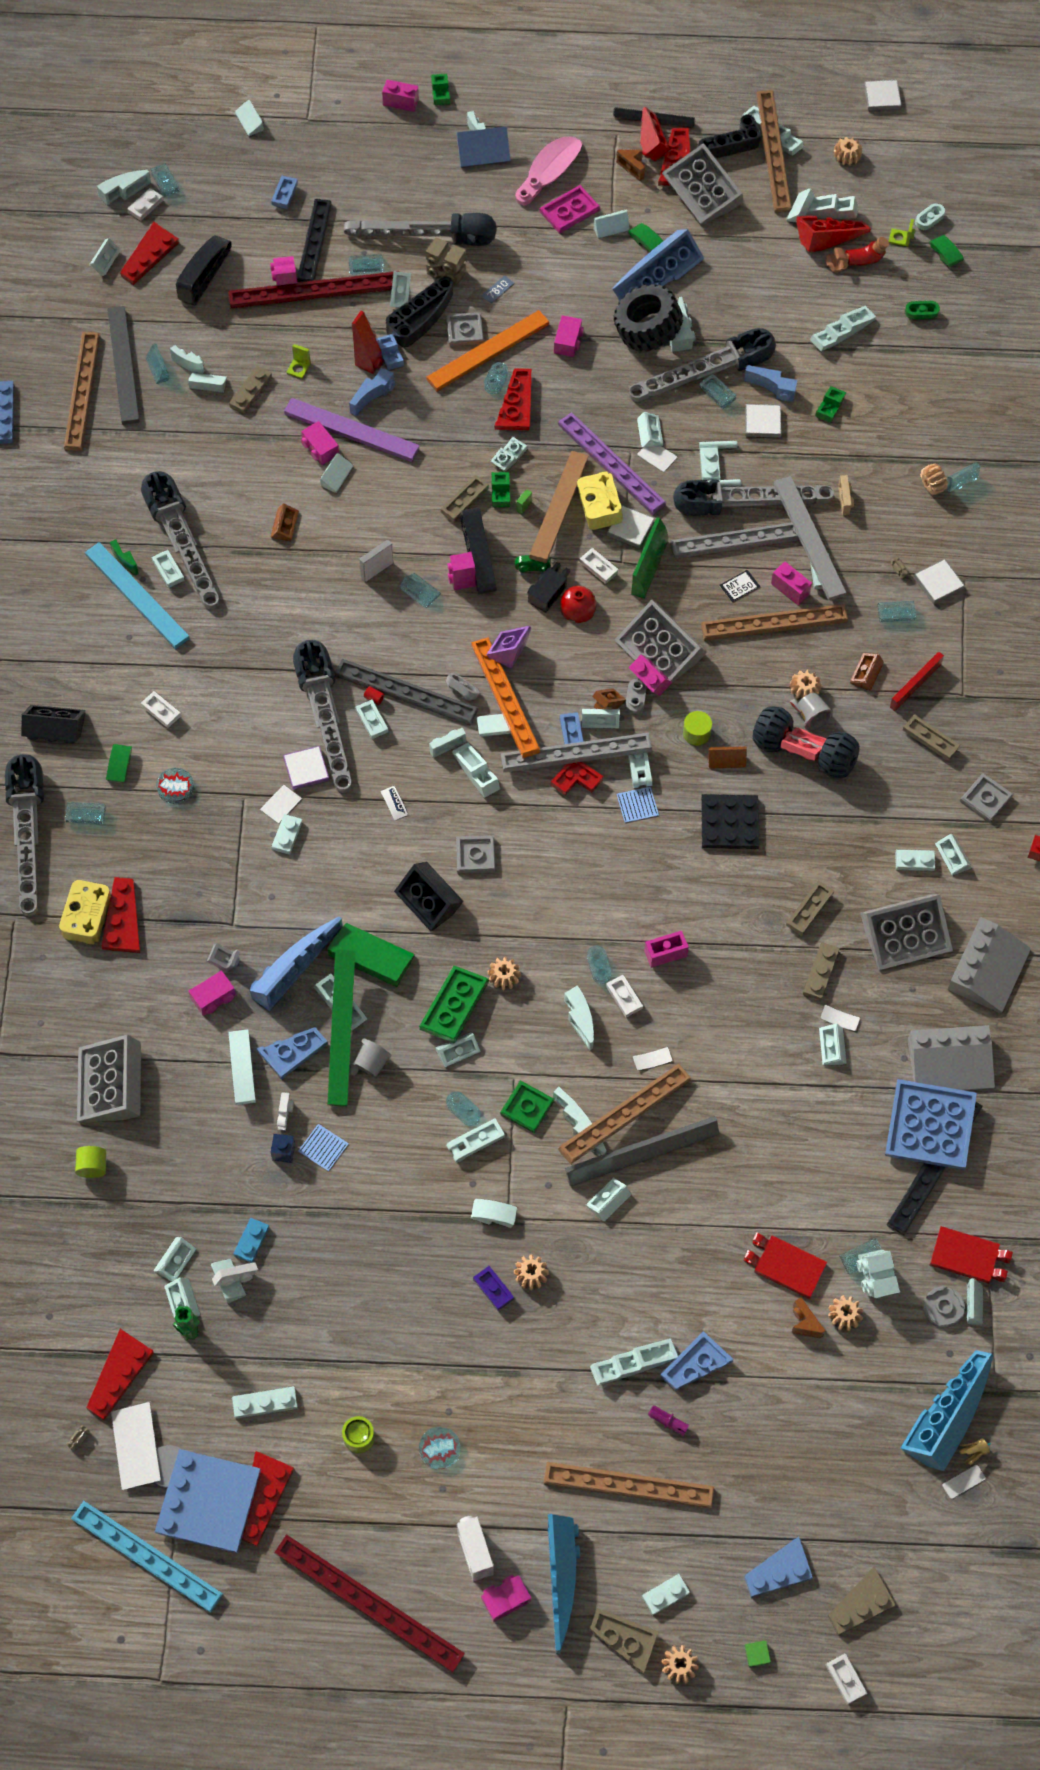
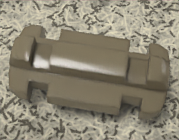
(899, 567)
(78, 1438)

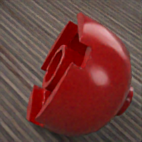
(578, 604)

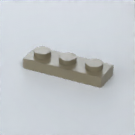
(250, 389)
(465, 498)
(931, 737)
(810, 908)
(821, 971)

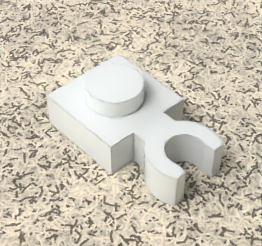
(285, 1107)

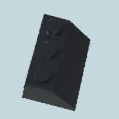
(52, 723)
(428, 895)

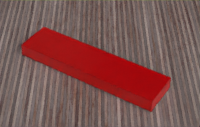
(916, 681)

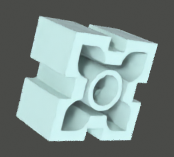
(878, 1273)

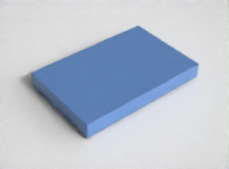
(483, 146)

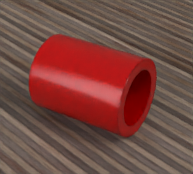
(373, 694)

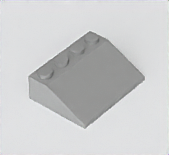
(703, 185)
(662, 641)
(907, 931)
(989, 966)
(953, 1057)
(109, 1080)

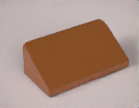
(284, 523)
(867, 671)
(727, 757)

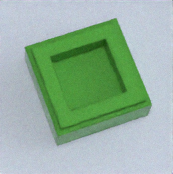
(524, 501)
(757, 1653)

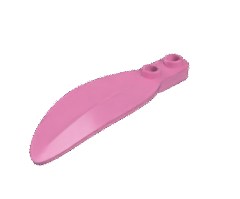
(548, 166)

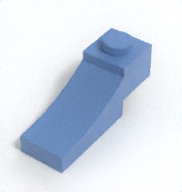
(771, 379)
(372, 389)

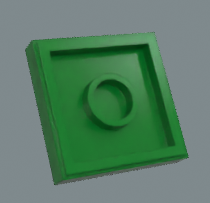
(527, 1106)

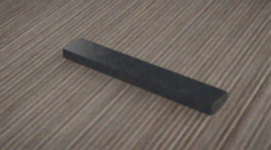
(314, 240)

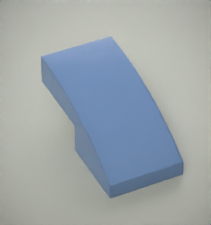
(390, 352)

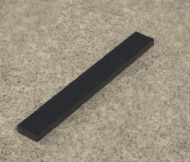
(918, 1192)

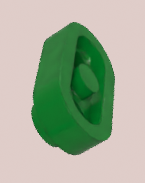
(920, 309)
(525, 564)

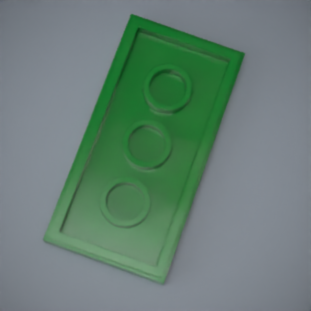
(454, 1004)

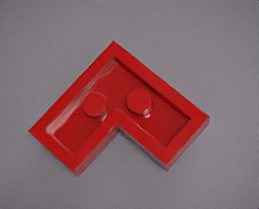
(576, 773)

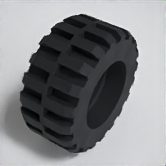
(654, 332)

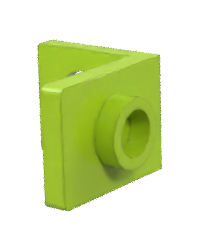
(907, 235)
(301, 358)

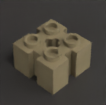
(446, 260)

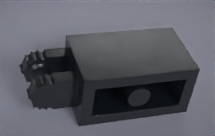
(548, 587)

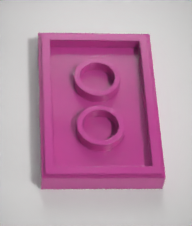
(569, 209)

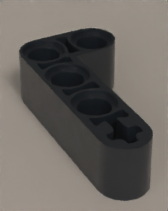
(735, 142)

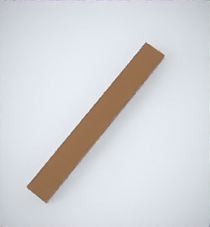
(773, 151)
(82, 391)
(558, 507)
(774, 622)
(624, 1114)
(629, 1485)

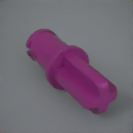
(668, 1420)

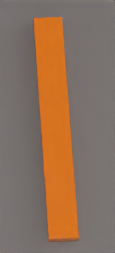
(487, 350)
(506, 699)

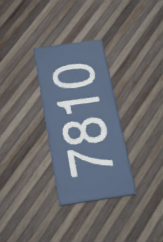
(497, 289)

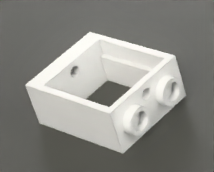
(475, 1548)

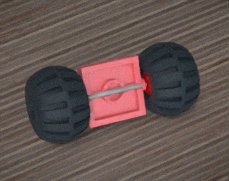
(835, 754)

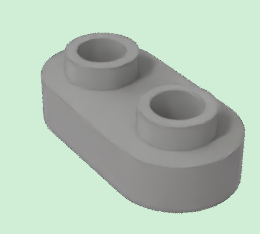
(457, 683)
(637, 695)

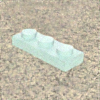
(264, 1402)

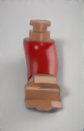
(861, 256)

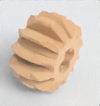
(848, 151)
(934, 479)
(805, 684)
(511, 976)
(528, 1279)
(853, 1313)
(681, 1672)

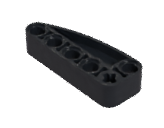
(202, 269)
(420, 312)
(477, 544)

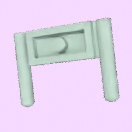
(710, 462)

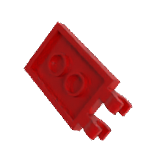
(969, 1256)
(786, 1265)

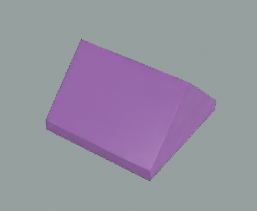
(509, 646)

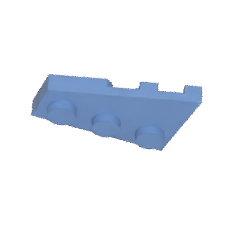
(291, 1053)
(695, 1362)
(780, 1570)

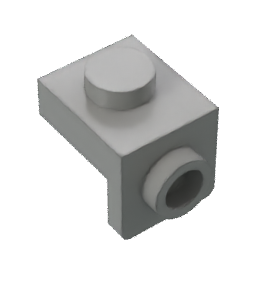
(223, 957)

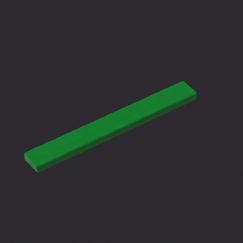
(341, 1028)

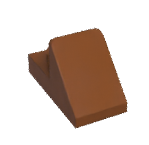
(631, 161)
(608, 699)
(809, 1325)

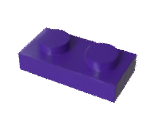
(493, 1288)

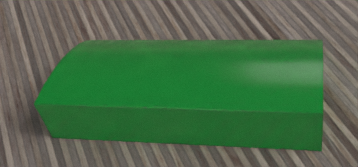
(649, 559)
(373, 954)

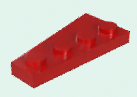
(679, 148)
(150, 250)
(516, 402)
(121, 923)
(120, 1370)
(270, 1487)

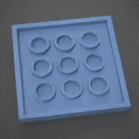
(931, 1124)
(208, 1501)

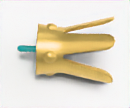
(979, 1448)

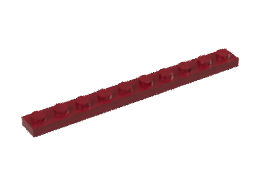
(311, 290)
(370, 1603)

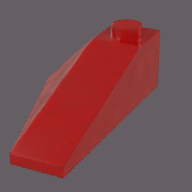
(823, 234)
(366, 345)

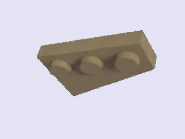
(861, 1603)
(625, 1637)

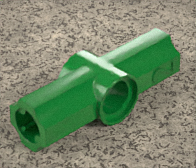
(186, 1323)

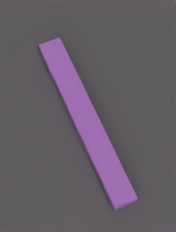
(352, 429)
(612, 463)

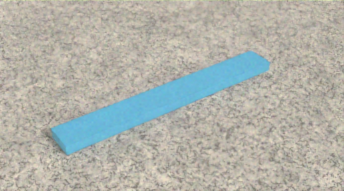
(137, 595)
(147, 1556)

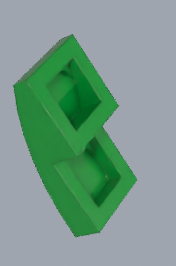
(440, 89)
(646, 236)
(948, 251)
(830, 404)
(500, 489)
(125, 559)
(118, 763)

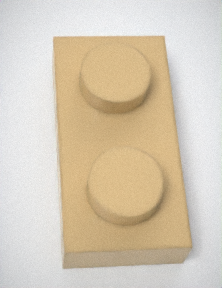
(845, 489)

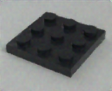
(730, 821)

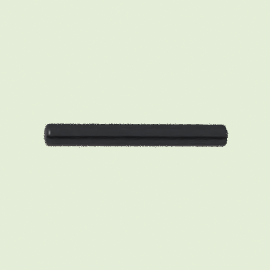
(662, 117)

